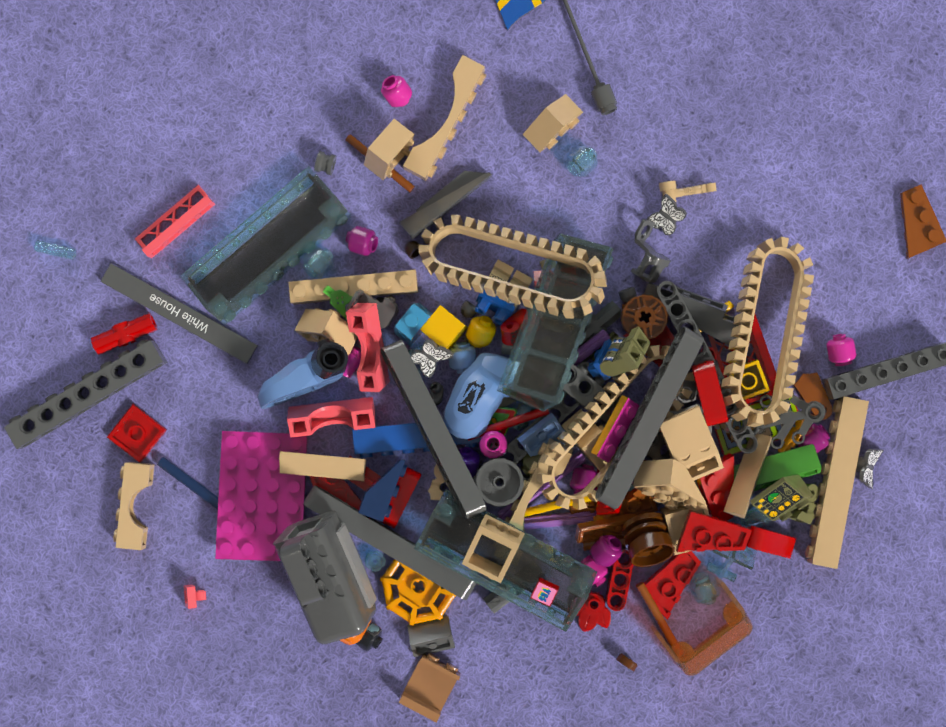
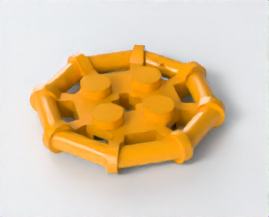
(414, 599)

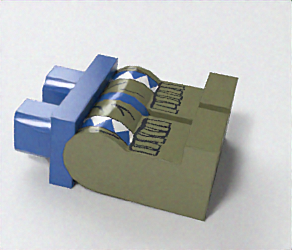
(620, 355)

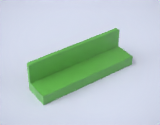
(798, 461)

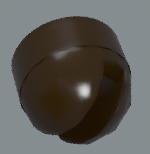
(412, 249)

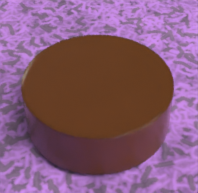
(627, 662)

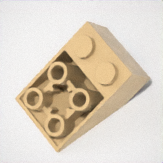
(691, 442)
(668, 483)

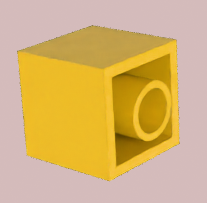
(444, 328)
(753, 380)

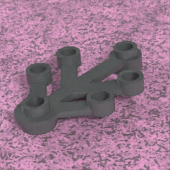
(789, 418)

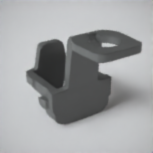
(651, 257)
(386, 306)

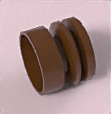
(648, 304)
(647, 539)

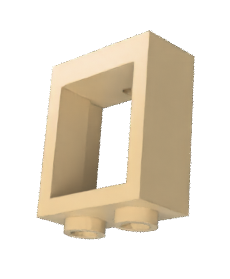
(508, 537)

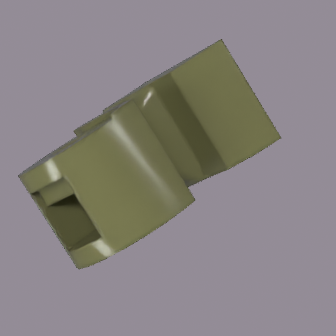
(807, 514)

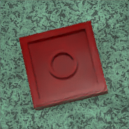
(136, 433)

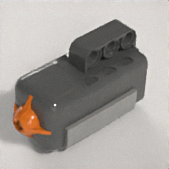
(327, 578)

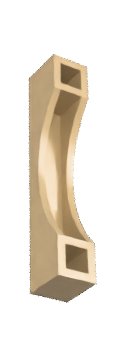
(424, 156)
(372, 284)
(531, 486)

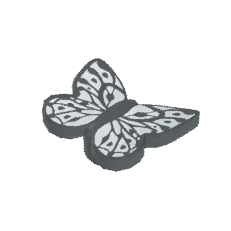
(668, 215)
(429, 356)
(866, 465)

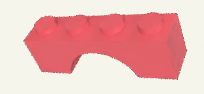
(365, 323)
(306, 419)

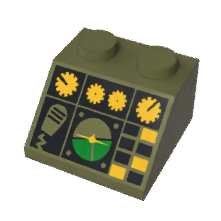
(783, 498)

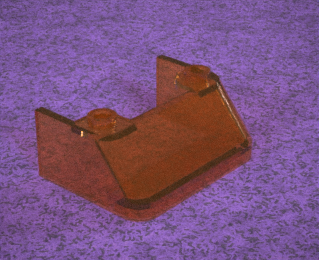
(698, 658)

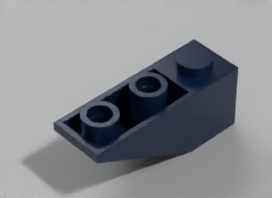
(379, 494)

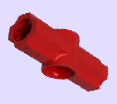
(123, 333)

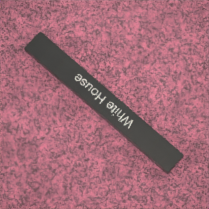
(179, 313)

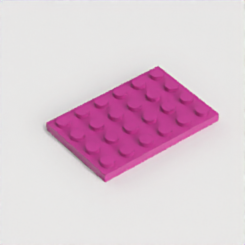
(254, 496)

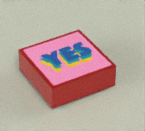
(544, 592)

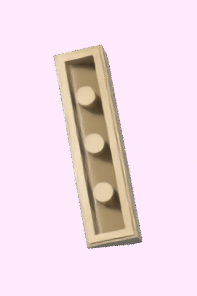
(322, 466)
(747, 477)

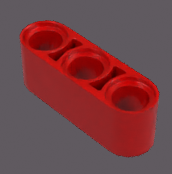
(710, 393)
(407, 486)
(771, 542)
(619, 589)

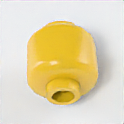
(480, 331)

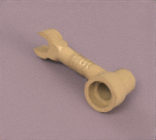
(671, 189)

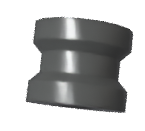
(325, 163)

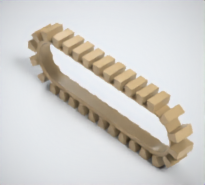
(505, 289)
(790, 340)
(602, 397)

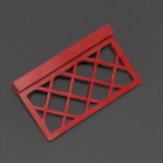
(762, 354)

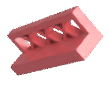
(178, 225)

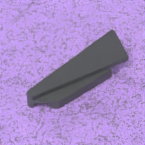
(443, 201)
(706, 313)

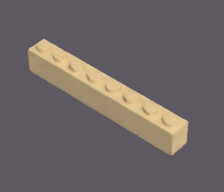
(837, 482)

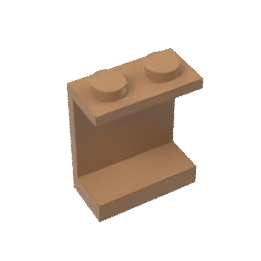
(429, 686)

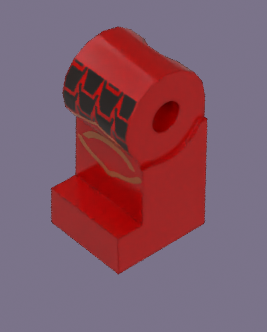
(511, 327)

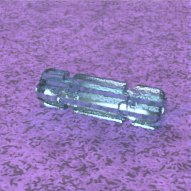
(55, 250)

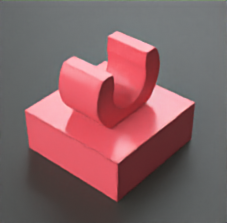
(192, 596)

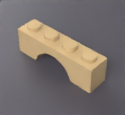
(130, 532)

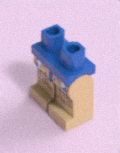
(502, 308)

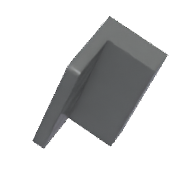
(431, 636)

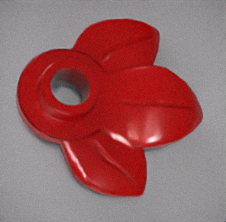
(592, 615)

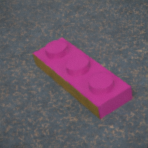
(615, 429)

